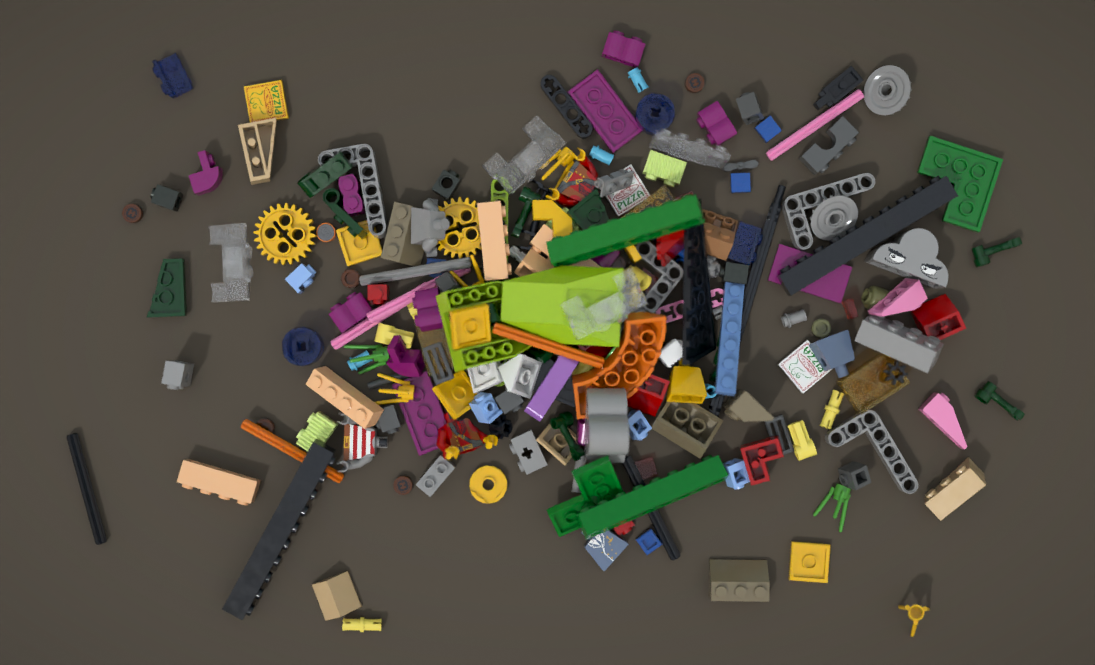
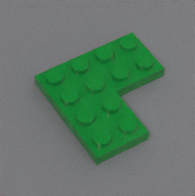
(971, 175)
(596, 482)

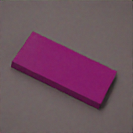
(605, 111)
(829, 287)
(423, 413)

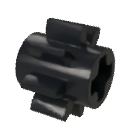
(901, 373)
(500, 427)

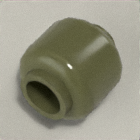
(872, 296)

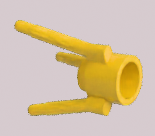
(564, 158)
(478, 273)
(406, 391)
(915, 613)

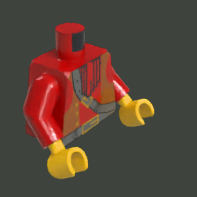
(577, 182)
(461, 437)

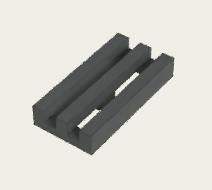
(432, 348)
(785, 430)

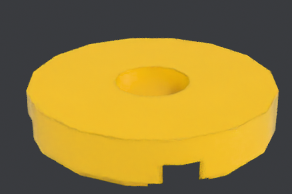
(482, 494)

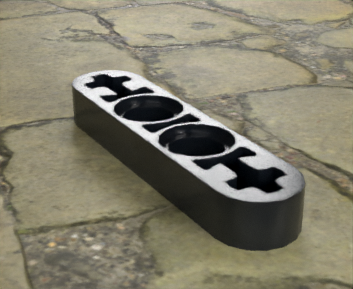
(564, 108)

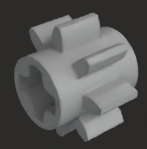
(713, 267)

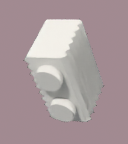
(671, 352)

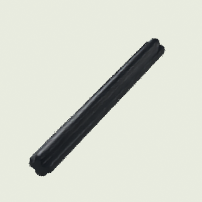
(86, 488)
(654, 516)

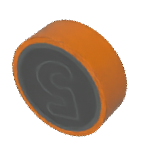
(326, 232)

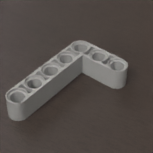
(366, 183)
(818, 195)
(664, 278)
(879, 445)

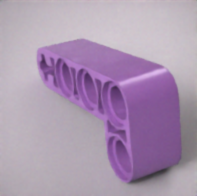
(550, 387)

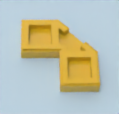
(549, 210)

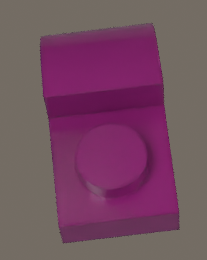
(209, 178)
(404, 361)

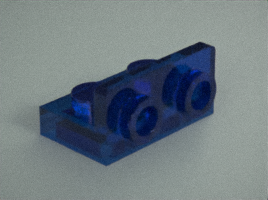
(172, 75)
(745, 243)

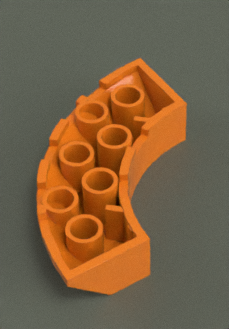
(628, 363)

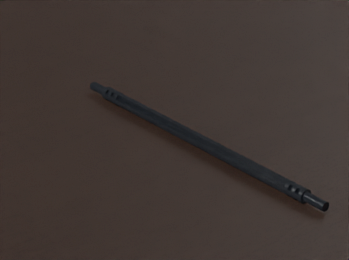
(755, 275)

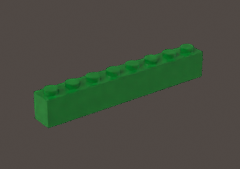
(625, 231)
(652, 496)

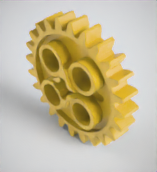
(272, 245)
(464, 245)

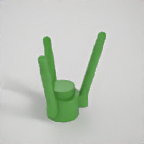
(380, 355)
(842, 495)

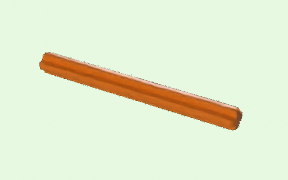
(548, 345)
(285, 447)

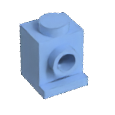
(301, 277)
(485, 408)
(642, 425)
(740, 477)

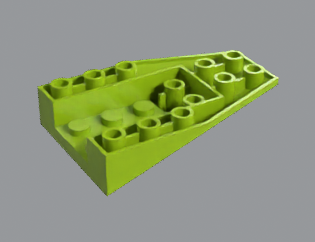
(535, 301)
(499, 347)

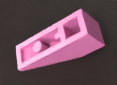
(904, 297)
(942, 415)

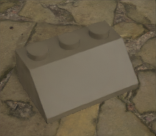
(398, 238)
(745, 408)
(687, 426)
(739, 580)

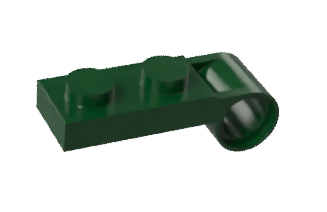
(324, 174)
(340, 215)

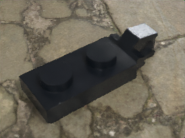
(838, 88)

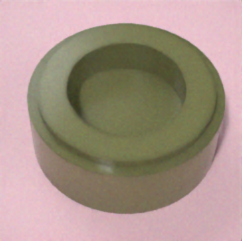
(821, 328)

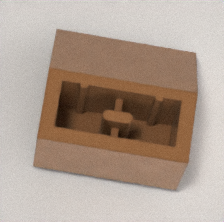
(719, 234)

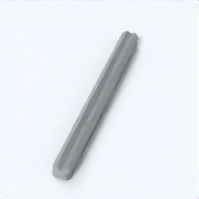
(415, 271)

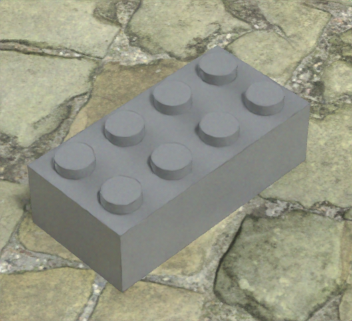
(899, 342)

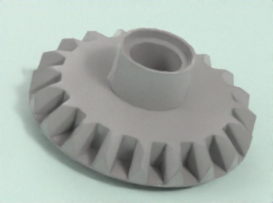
(877, 88)
(833, 217)

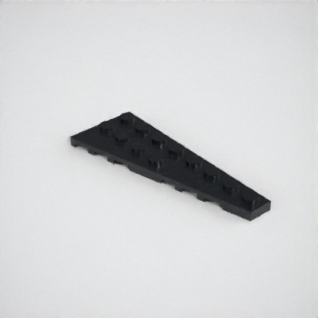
(697, 304)

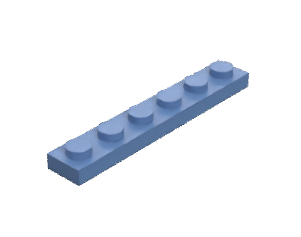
(729, 339)

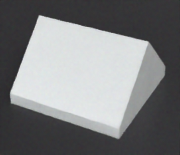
(520, 375)

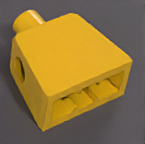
(686, 385)

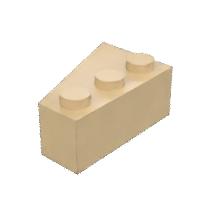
(258, 148)
(955, 489)

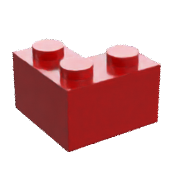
(757, 454)

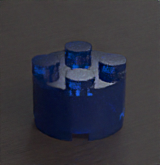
(655, 103)
(291, 346)

